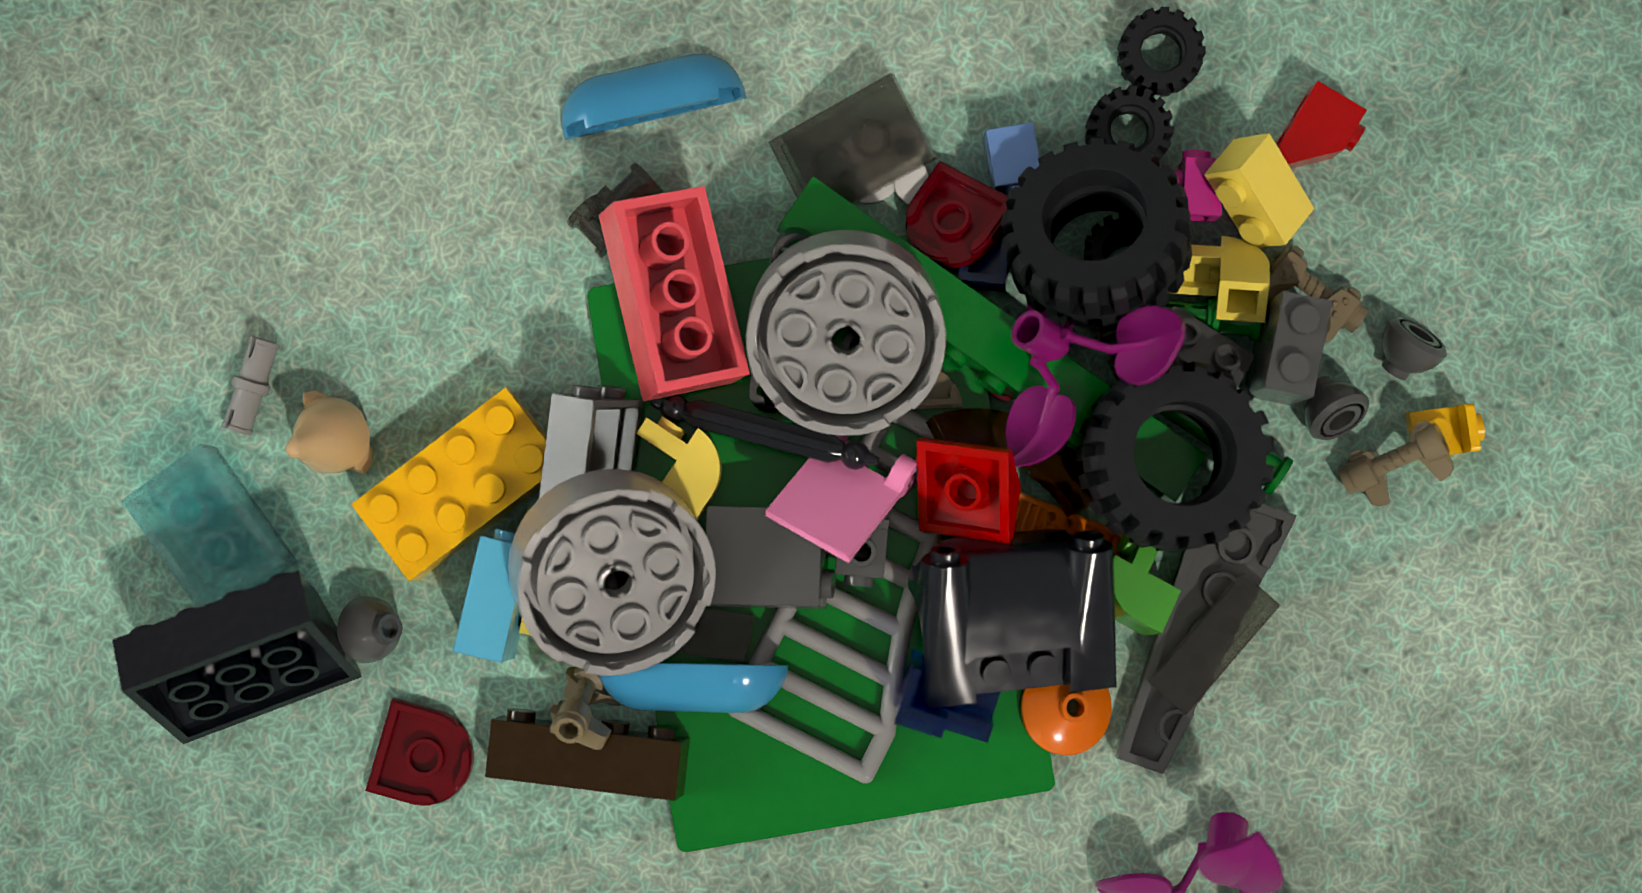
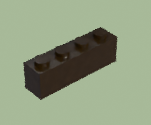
(628, 764)

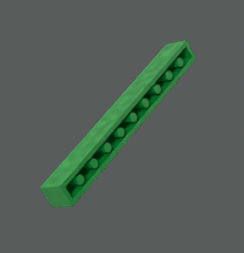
(982, 340)

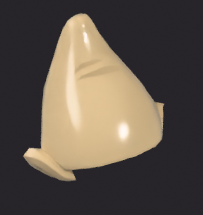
(330, 435)

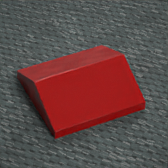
(967, 490)

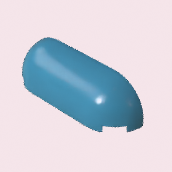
(649, 94)
(697, 687)

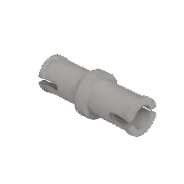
(250, 385)

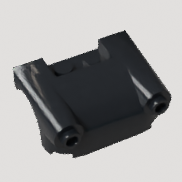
(1015, 615)

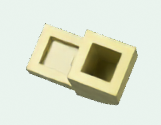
(1233, 273)
(697, 465)

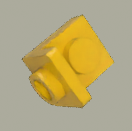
(1459, 425)

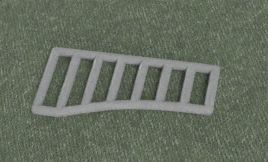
(889, 676)

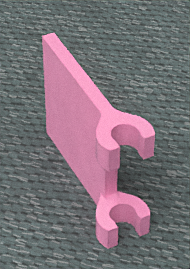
(839, 504)

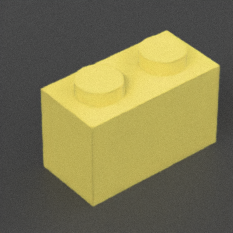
(1259, 191)

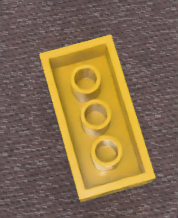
(456, 486)

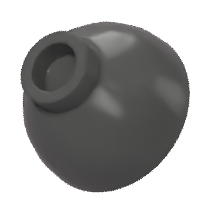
(1410, 348)
(1334, 408)
(368, 629)

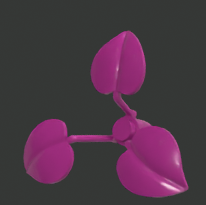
(1043, 419)
(1225, 859)

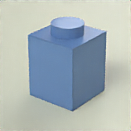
(1009, 153)

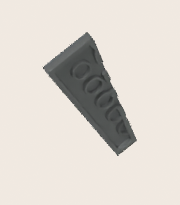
(1202, 576)

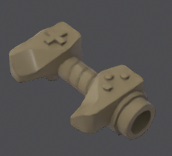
(1290, 271)
(1368, 470)
(574, 718)

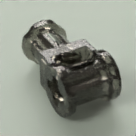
(634, 185)

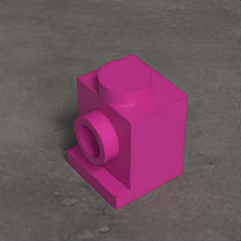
(1202, 199)

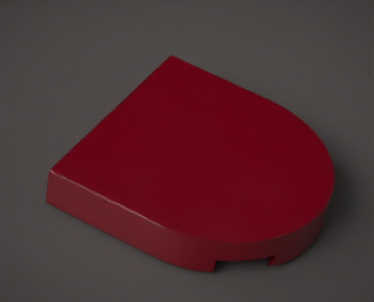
(954, 217)
(420, 755)

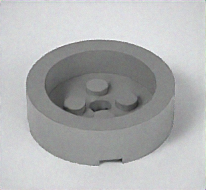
(837, 283)
(568, 551)

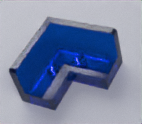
(968, 719)

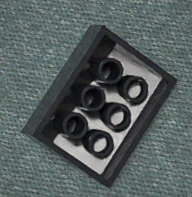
(234, 658)

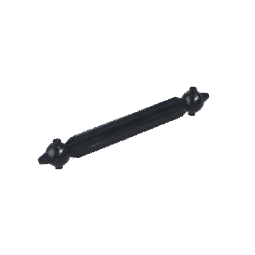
(765, 431)

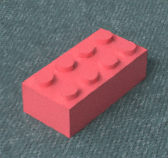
(673, 293)

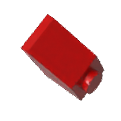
(1321, 127)

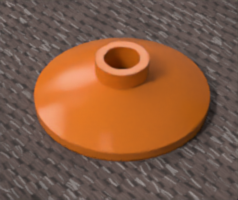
(1053, 728)

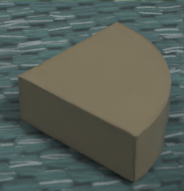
(942, 395)

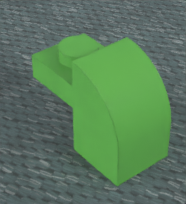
(1140, 597)

